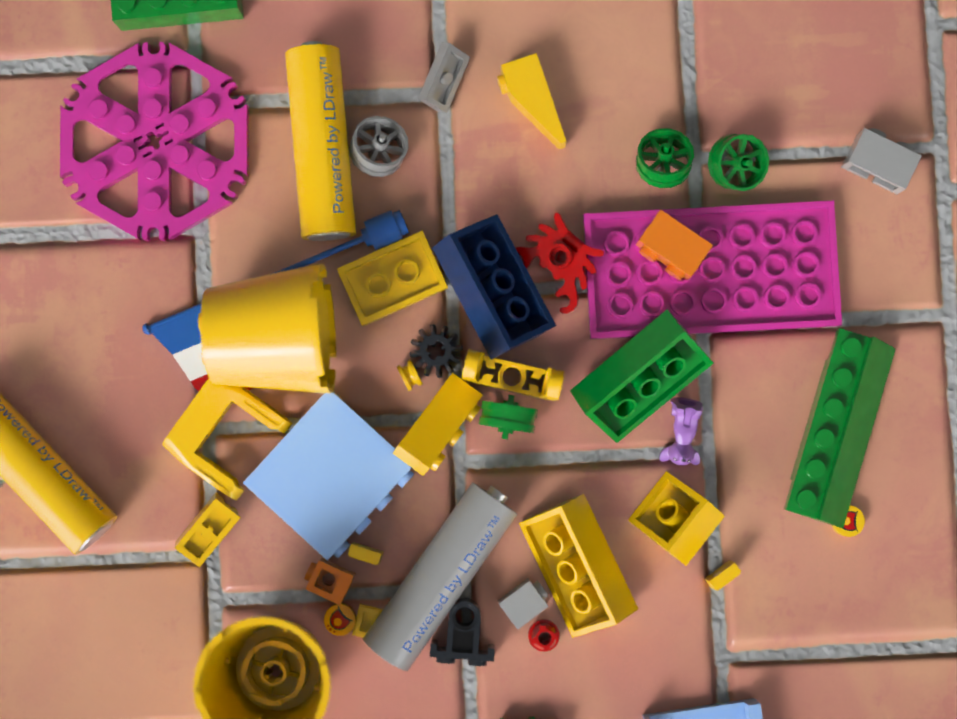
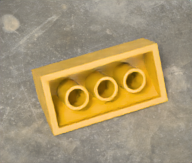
(579, 566)

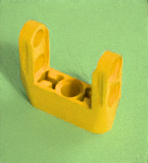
(551, 385)
(201, 420)

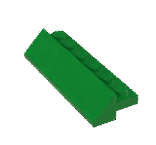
(839, 427)

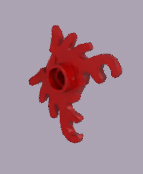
(563, 256)

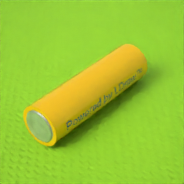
(320, 142)
(49, 483)

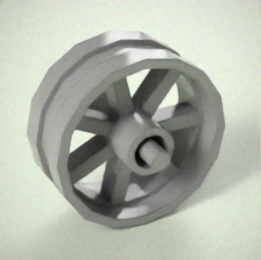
(378, 146)

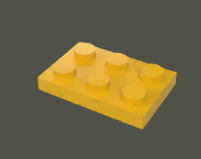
(392, 278)

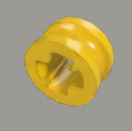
(409, 375)

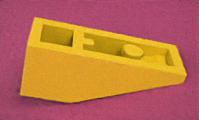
(530, 94)

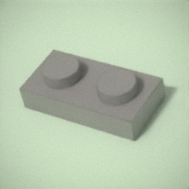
(444, 77)

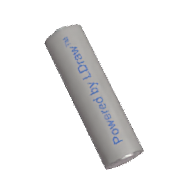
(440, 576)

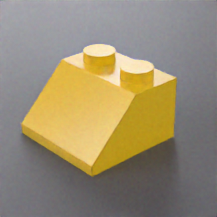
(676, 518)

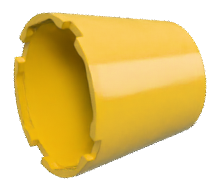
(271, 332)
(236, 678)

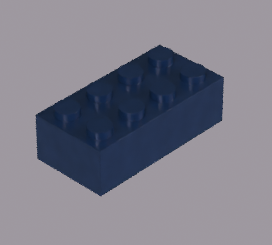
(493, 286)

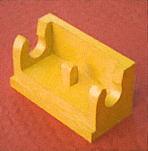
(207, 530)

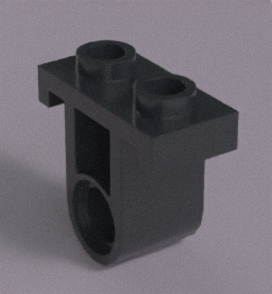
(463, 638)

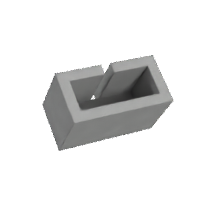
(886, 160)

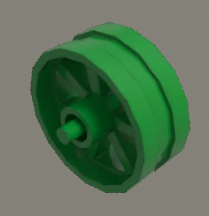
(664, 158)
(738, 162)
(508, 417)

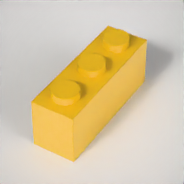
(439, 425)

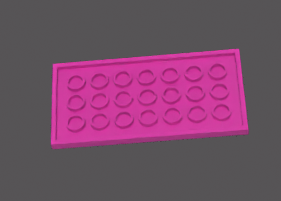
(763, 273)

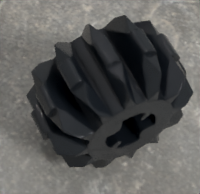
(432, 341)

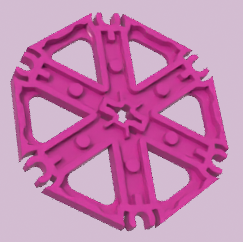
(175, 151)

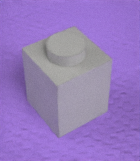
(524, 602)

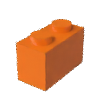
(673, 246)

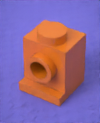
(335, 592)

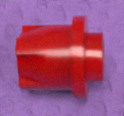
(537, 628)

